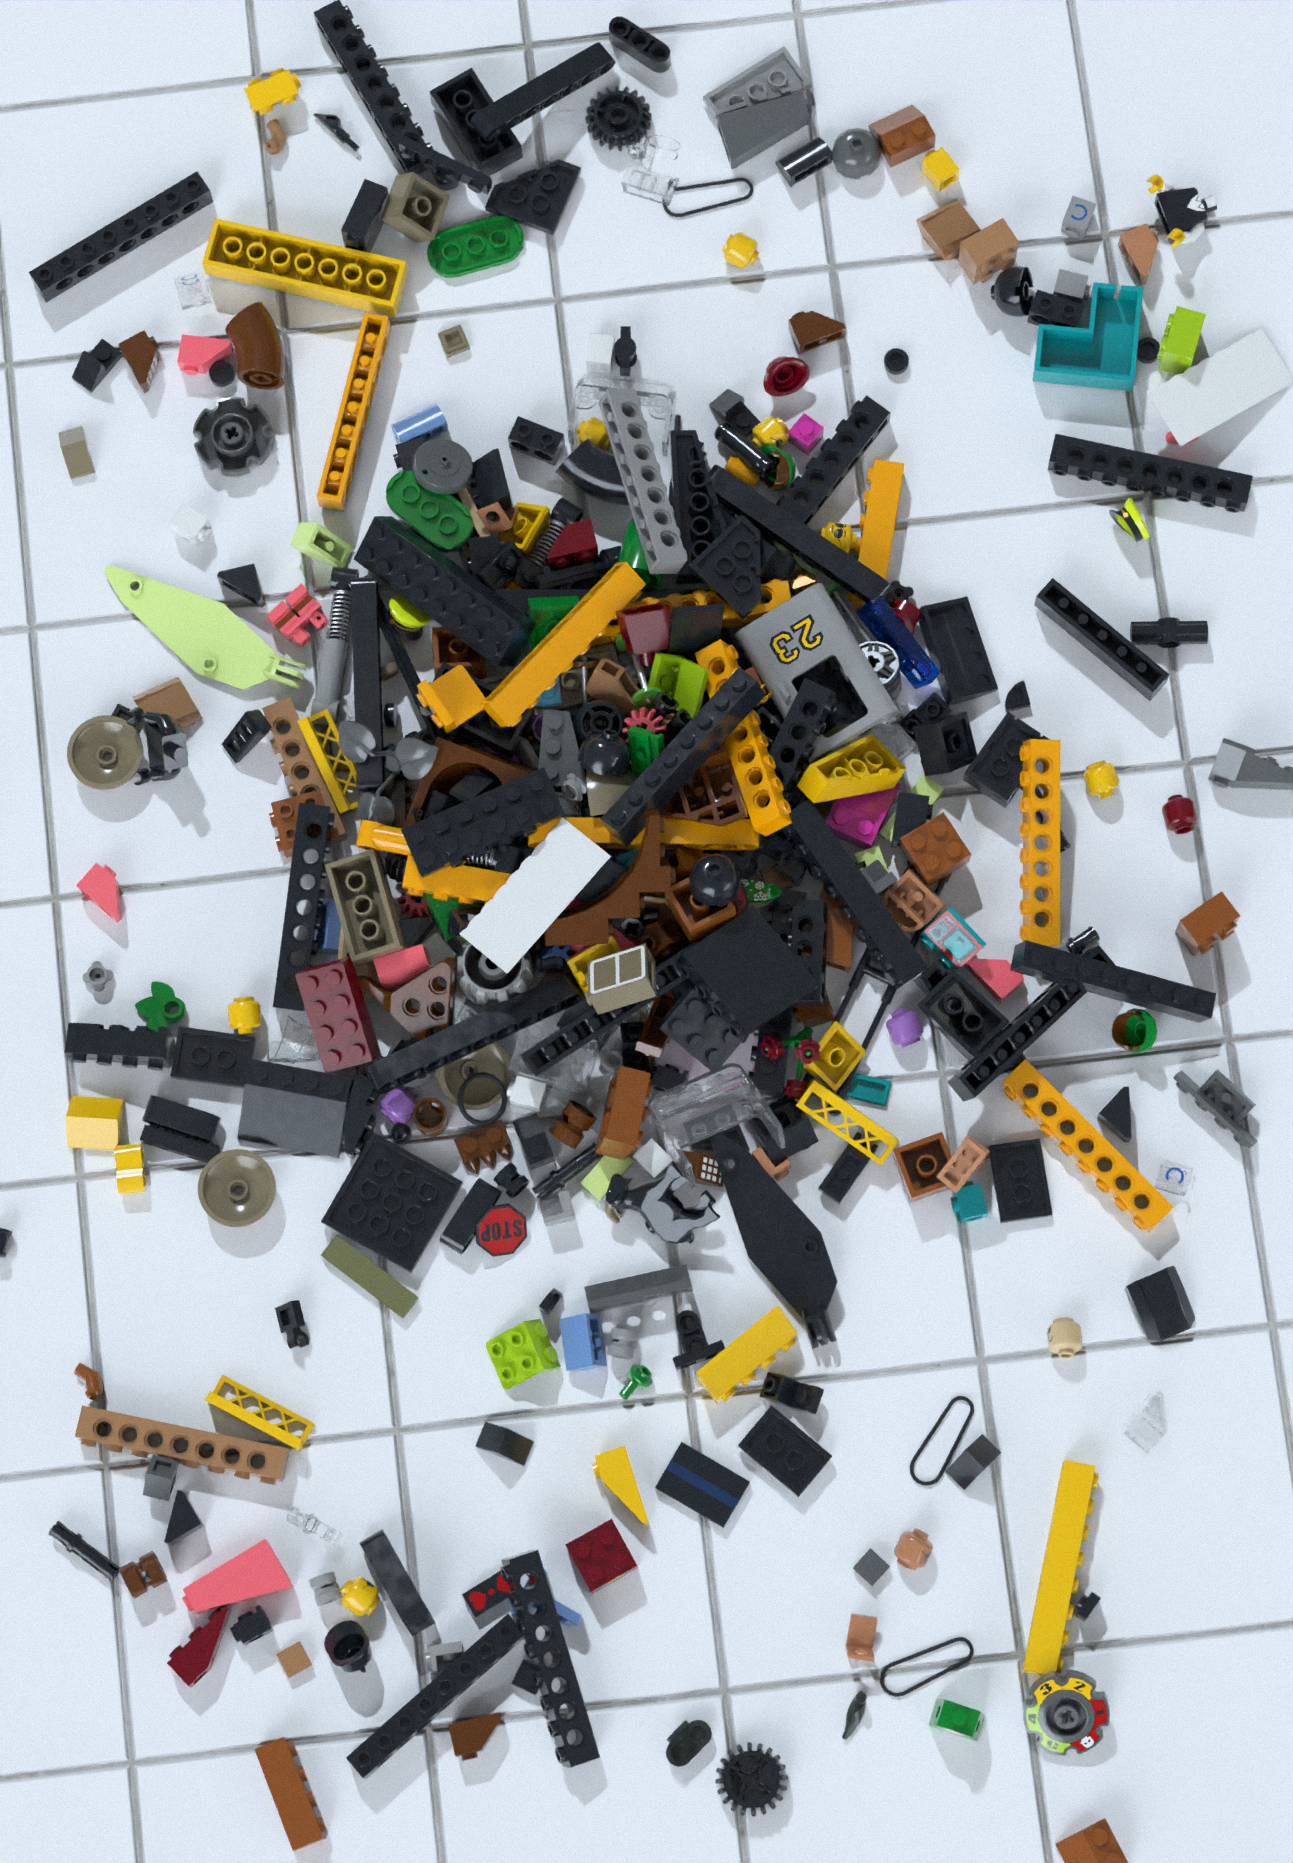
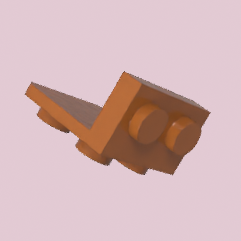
(285, 819)

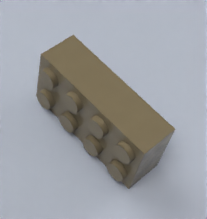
(365, 906)

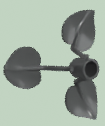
(411, 757)

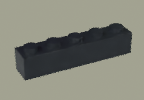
(178, 1144)

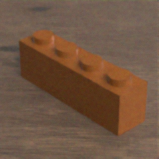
(290, 1793)

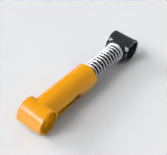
(561, 515)
(391, 839)

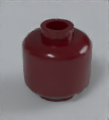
(1179, 814)

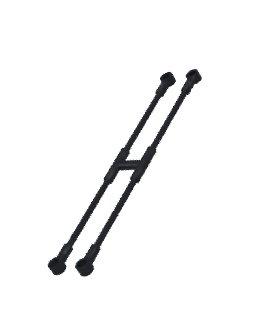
(864, 968)

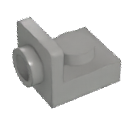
(448, 1651)

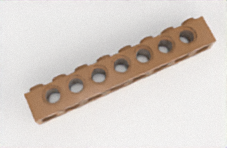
(92, 1419)

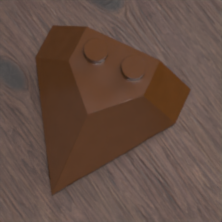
(710, 794)

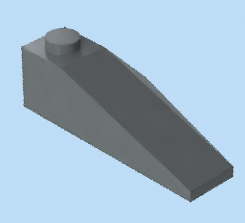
(1240, 768)

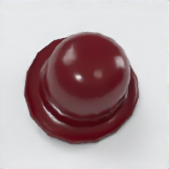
(785, 376)

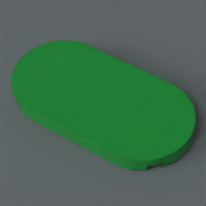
(475, 246)
(430, 514)

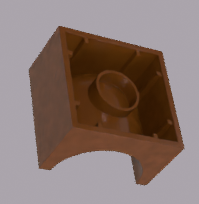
(454, 762)

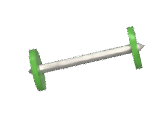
(834, 591)
(645, 696)

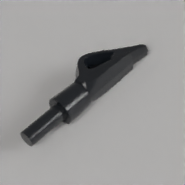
(341, 134)

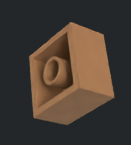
(988, 251)

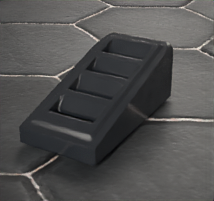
(258, 726)

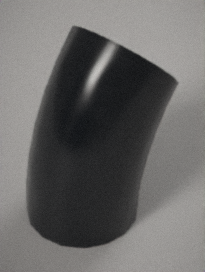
(594, 473)

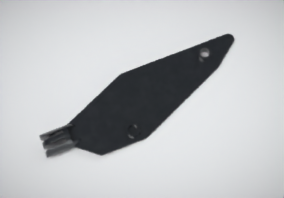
(779, 1238)

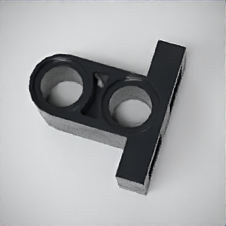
(692, 1335)

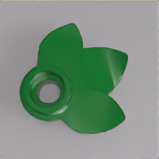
(157, 1007)

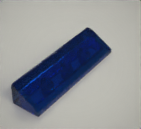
(889, 629)

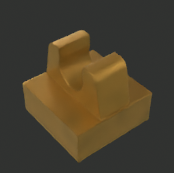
(802, 581)

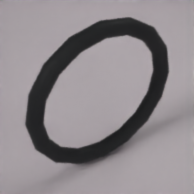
(461, 1105)

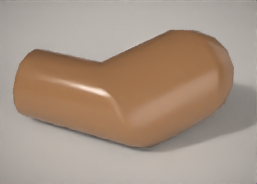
(278, 138)

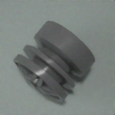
(886, 665)

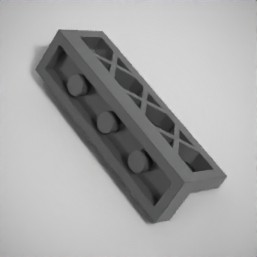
(638, 1288)

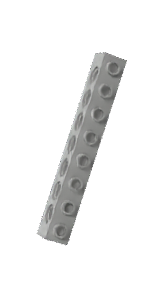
(642, 481)

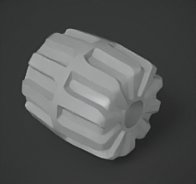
(486, 984)

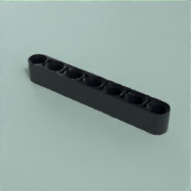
(542, 91)

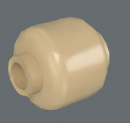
(1064, 1337)

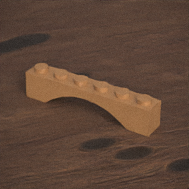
(615, 685)

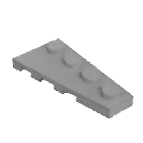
(764, 81)

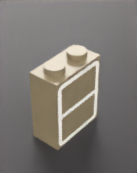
(621, 979)

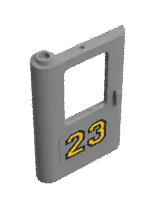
(799, 638)

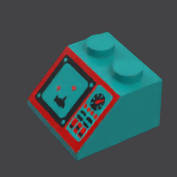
(951, 939)

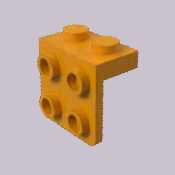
(451, 698)

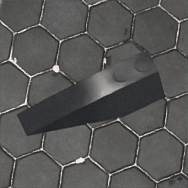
(693, 500)

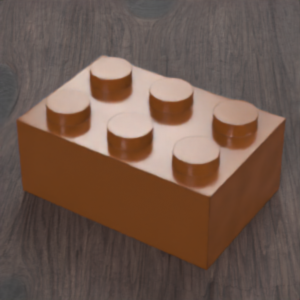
(624, 1113)

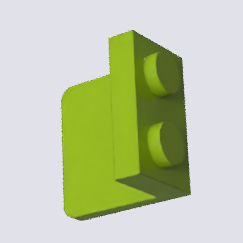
(680, 679)
(522, 1353)

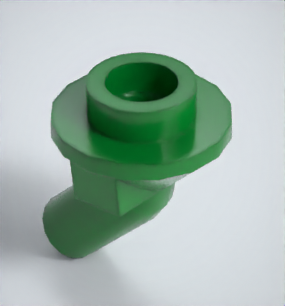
(637, 1379)

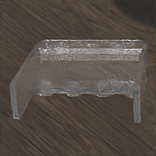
(706, 1108)

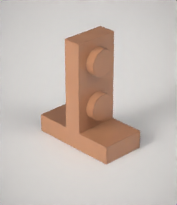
(963, 1164)

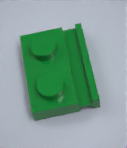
(643, 748)

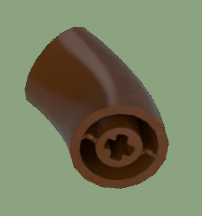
(257, 348)

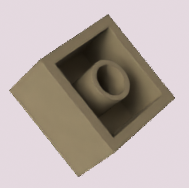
(414, 207)

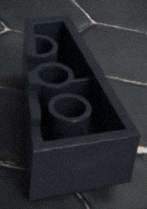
(119, 1045)

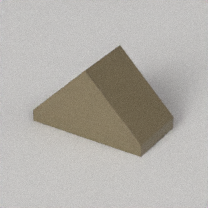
(76, 452)

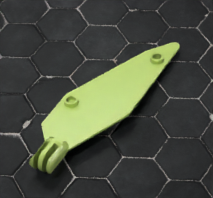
(203, 632)

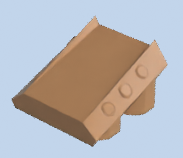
(946, 229)
(170, 699)

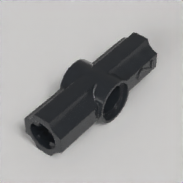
(1168, 632)

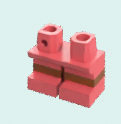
(296, 615)

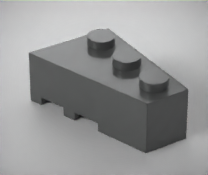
(559, 749)

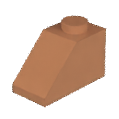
(1139, 250)

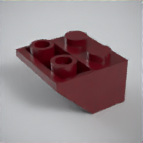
(574, 546)

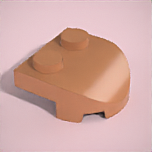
(912, 902)

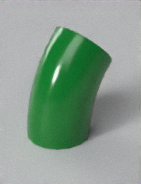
(633, 554)

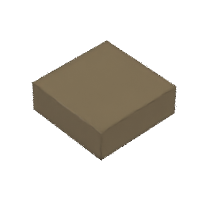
(453, 341)

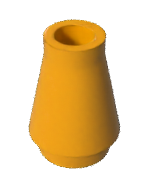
(742, 471)

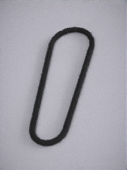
(715, 205)
(953, 1447)
(922, 1653)

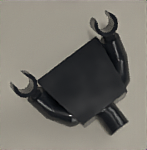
(165, 745)

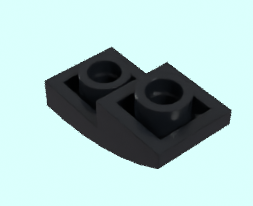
(930, 709)
(629, 1036)

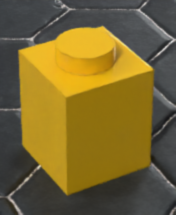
(940, 169)

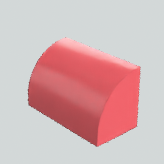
(402, 966)

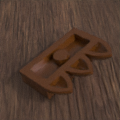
(484, 1144)

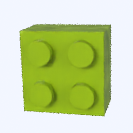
(1180, 340)

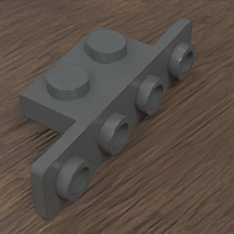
(1222, 1101)

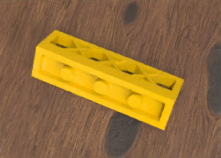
(323, 760)
(854, 1114)
(256, 1422)

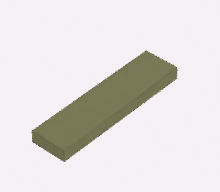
(369, 1276)

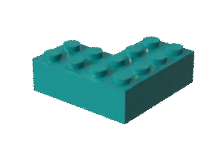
(1094, 356)

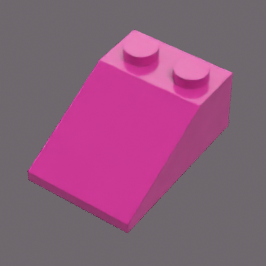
(861, 816)

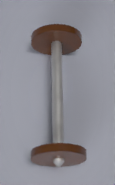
(583, 662)

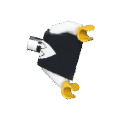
(1180, 210)

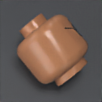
(913, 1549)

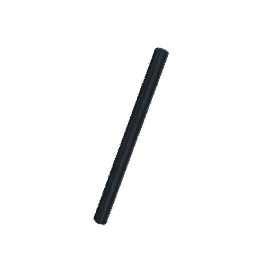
(405, 665)

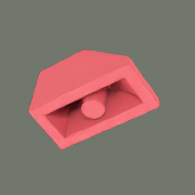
(199, 353)
(102, 889)
(995, 977)

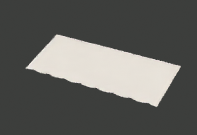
(1220, 387)
(535, 895)

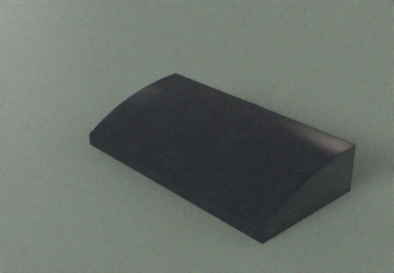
(957, 650)

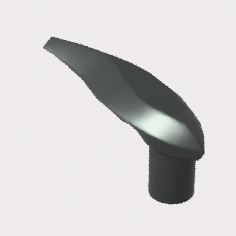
(854, 1714)

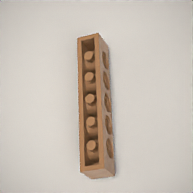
(282, 714)

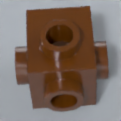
(661, 938)

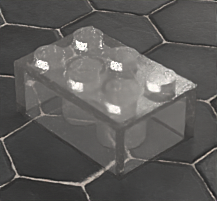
(567, 1075)

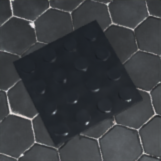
(392, 1202)

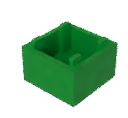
(547, 614)

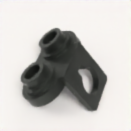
(687, 1742)

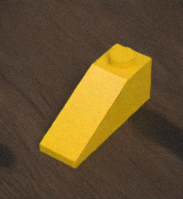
(619, 1479)

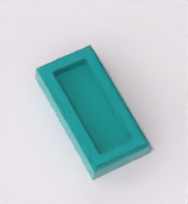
(869, 1089)

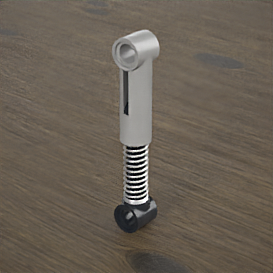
(334, 648)

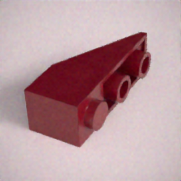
(199, 1653)

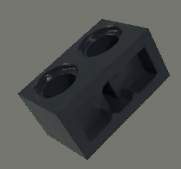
(1054, 310)
(536, 440)

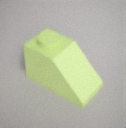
(321, 544)

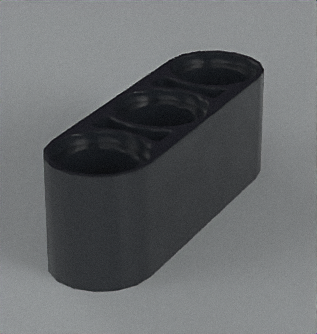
(635, 34)
(181, 1118)
(461, 1227)

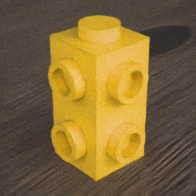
(271, 91)

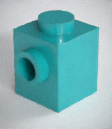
(969, 1203)

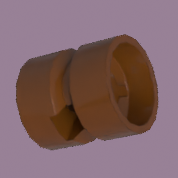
(430, 1117)
(572, 1124)
(134, 1578)

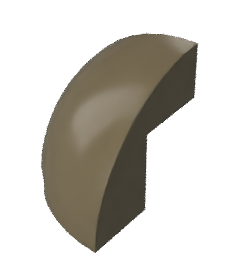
(606, 790)

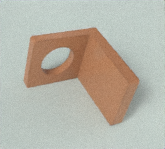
(502, 521)
(861, 1637)

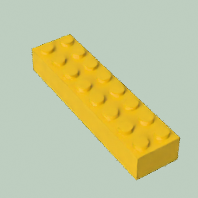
(305, 267)

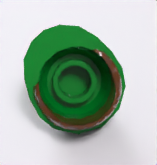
(784, 471)
(1134, 1030)

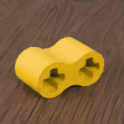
(130, 1168)

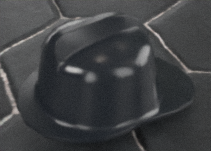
(348, 1646)

